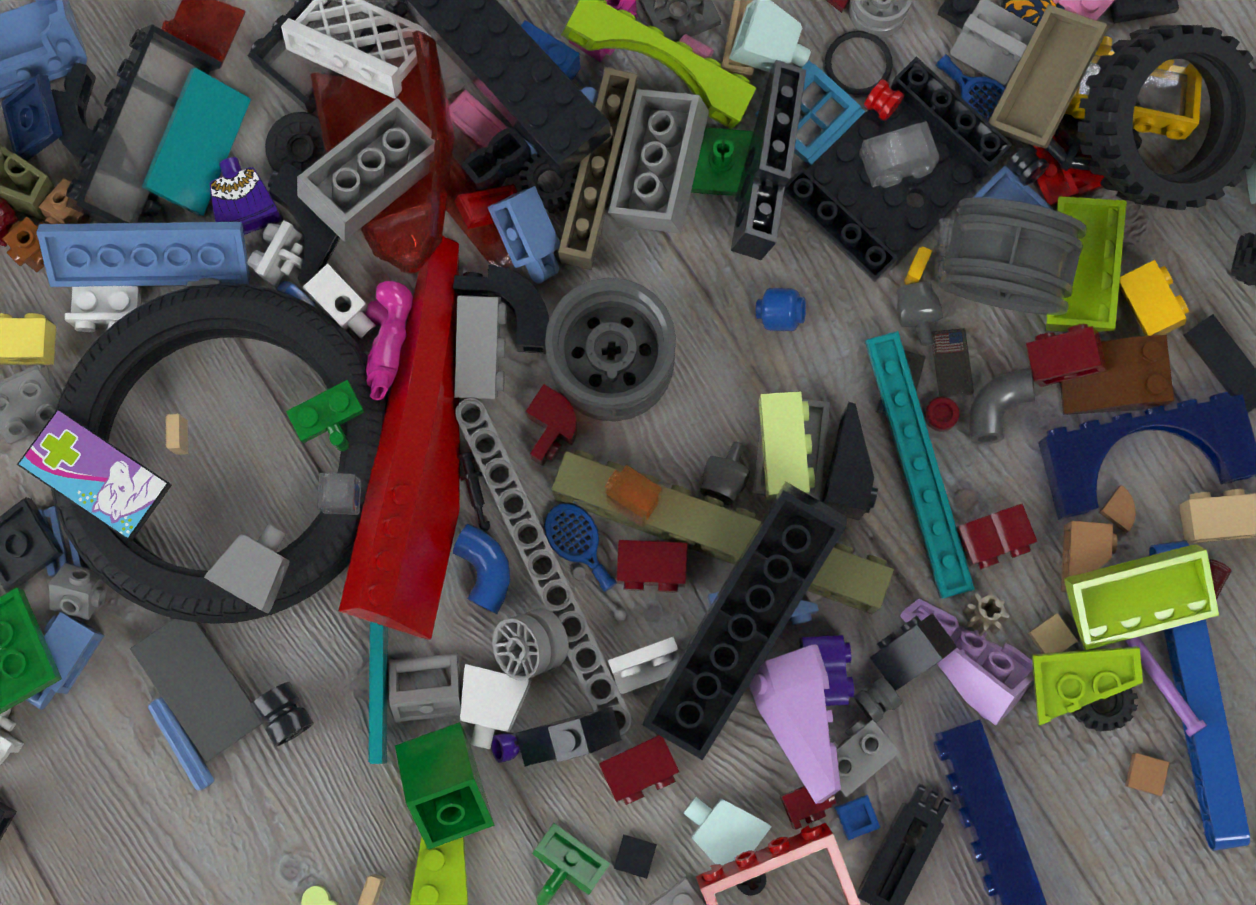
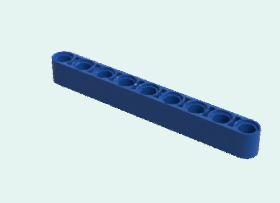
(1211, 747)

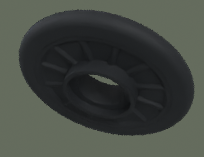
(288, 130)

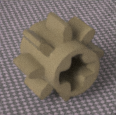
(985, 613)

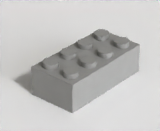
(659, 161)
(368, 170)

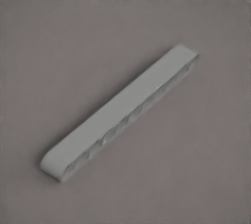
(538, 549)

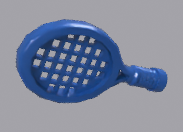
(956, 74)
(598, 569)

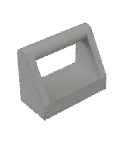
(425, 702)

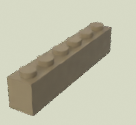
(598, 173)

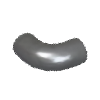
(994, 400)

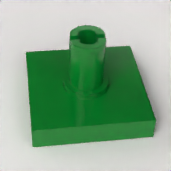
(721, 161)

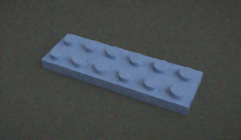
(143, 253)

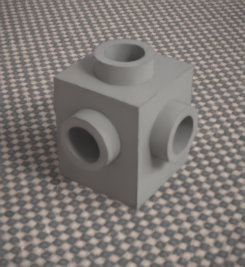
(76, 591)

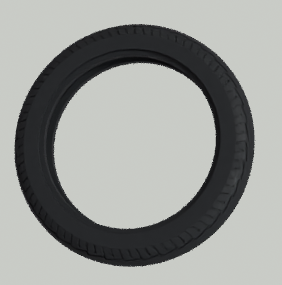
(144, 339)

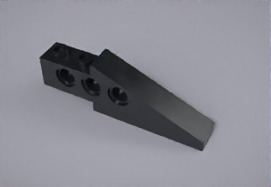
(768, 162)

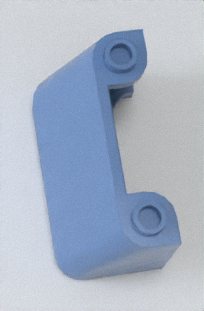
(38, 41)

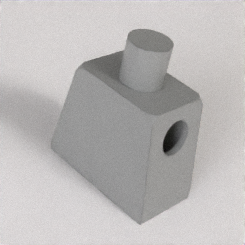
(252, 569)

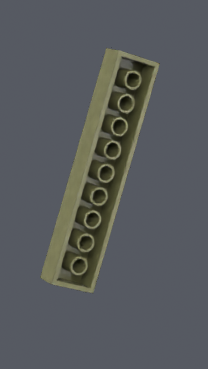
(717, 530)

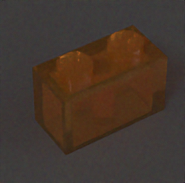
(633, 495)

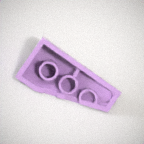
(982, 672)
(794, 707)

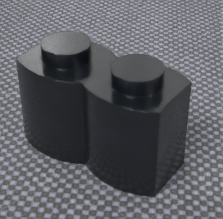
(500, 160)

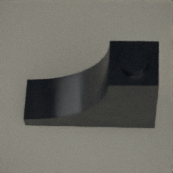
(318, 236)
(569, 737)

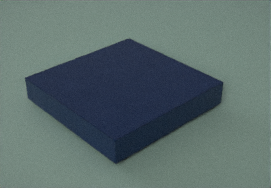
(31, 117)

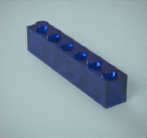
(988, 815)

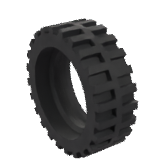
(1112, 104)

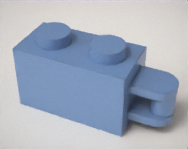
(527, 233)
(71, 648)

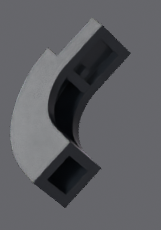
(72, 108)
(518, 296)

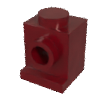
(801, 805)

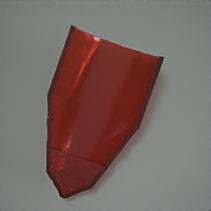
(413, 223)

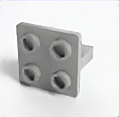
(993, 41)
(26, 402)

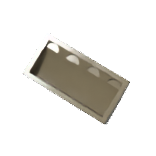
(1047, 76)

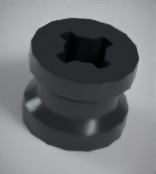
(1027, 165)

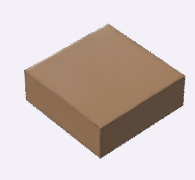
(1147, 774)

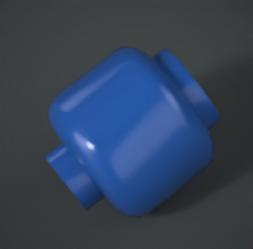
(781, 309)

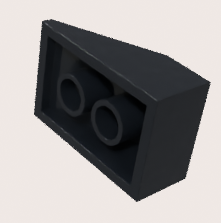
(850, 470)

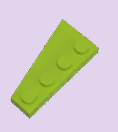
(441, 875)

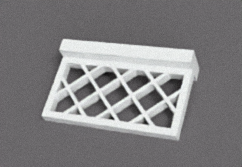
(344, 55)

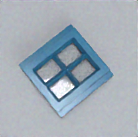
(823, 114)

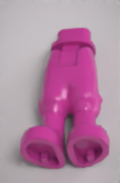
(390, 314)

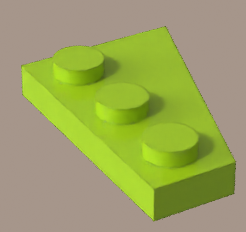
(1080, 677)

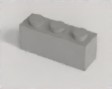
(479, 347)

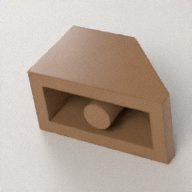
(1086, 547)

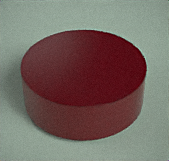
(941, 414)

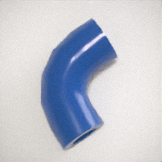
(490, 567)

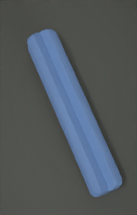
(181, 744)

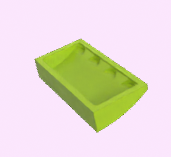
(1099, 264)
(1142, 596)

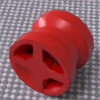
(883, 100)

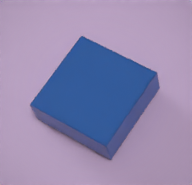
(857, 817)

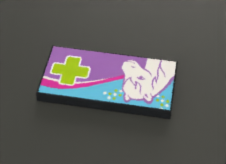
(94, 475)

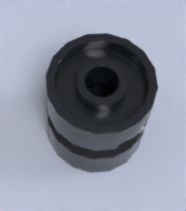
(282, 714)

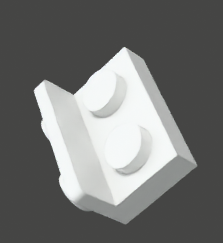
(101, 306)
(644, 665)

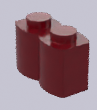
(997, 535)

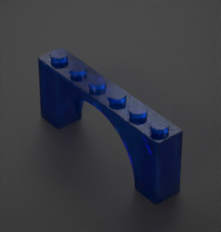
(1214, 427)

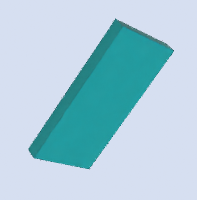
(196, 141)

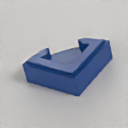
(291, 289)

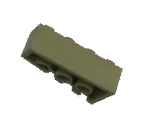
(22, 184)

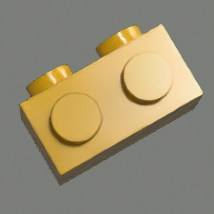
(1153, 300)

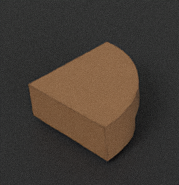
(1120, 509)

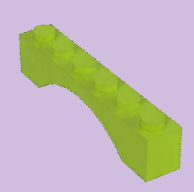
(600, 26)

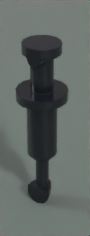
(474, 488)

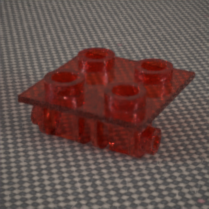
(206, 26)

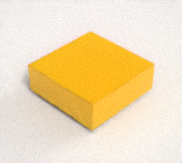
(918, 265)

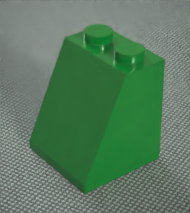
(443, 786)

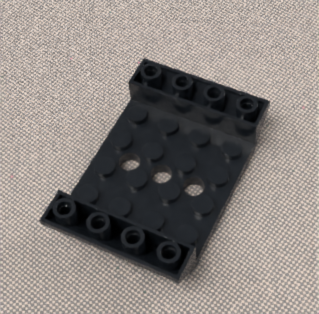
(877, 223)

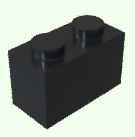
(913, 651)

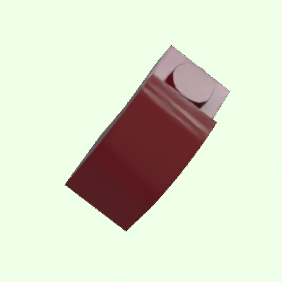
(558, 418)

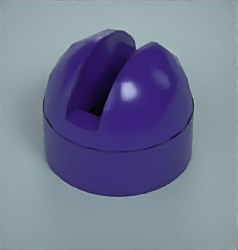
(504, 747)

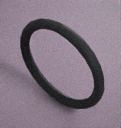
(858, 34)

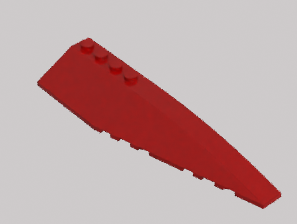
(416, 473)

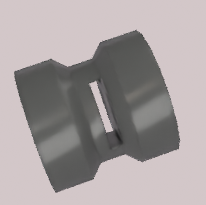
(878, 699)

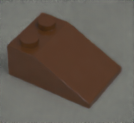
(1134, 379)

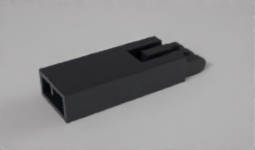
(896, 863)

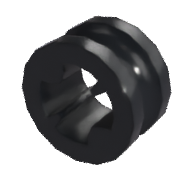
(744, 888)

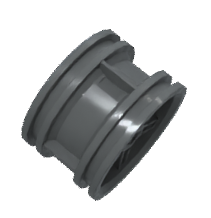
(1013, 255)
(610, 302)

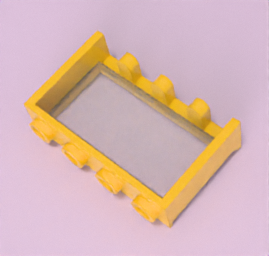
(1165, 103)

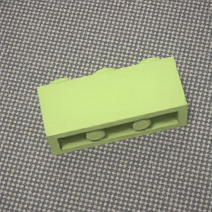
(785, 442)

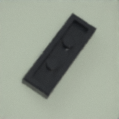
(1224, 359)

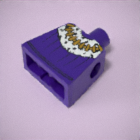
(242, 197)

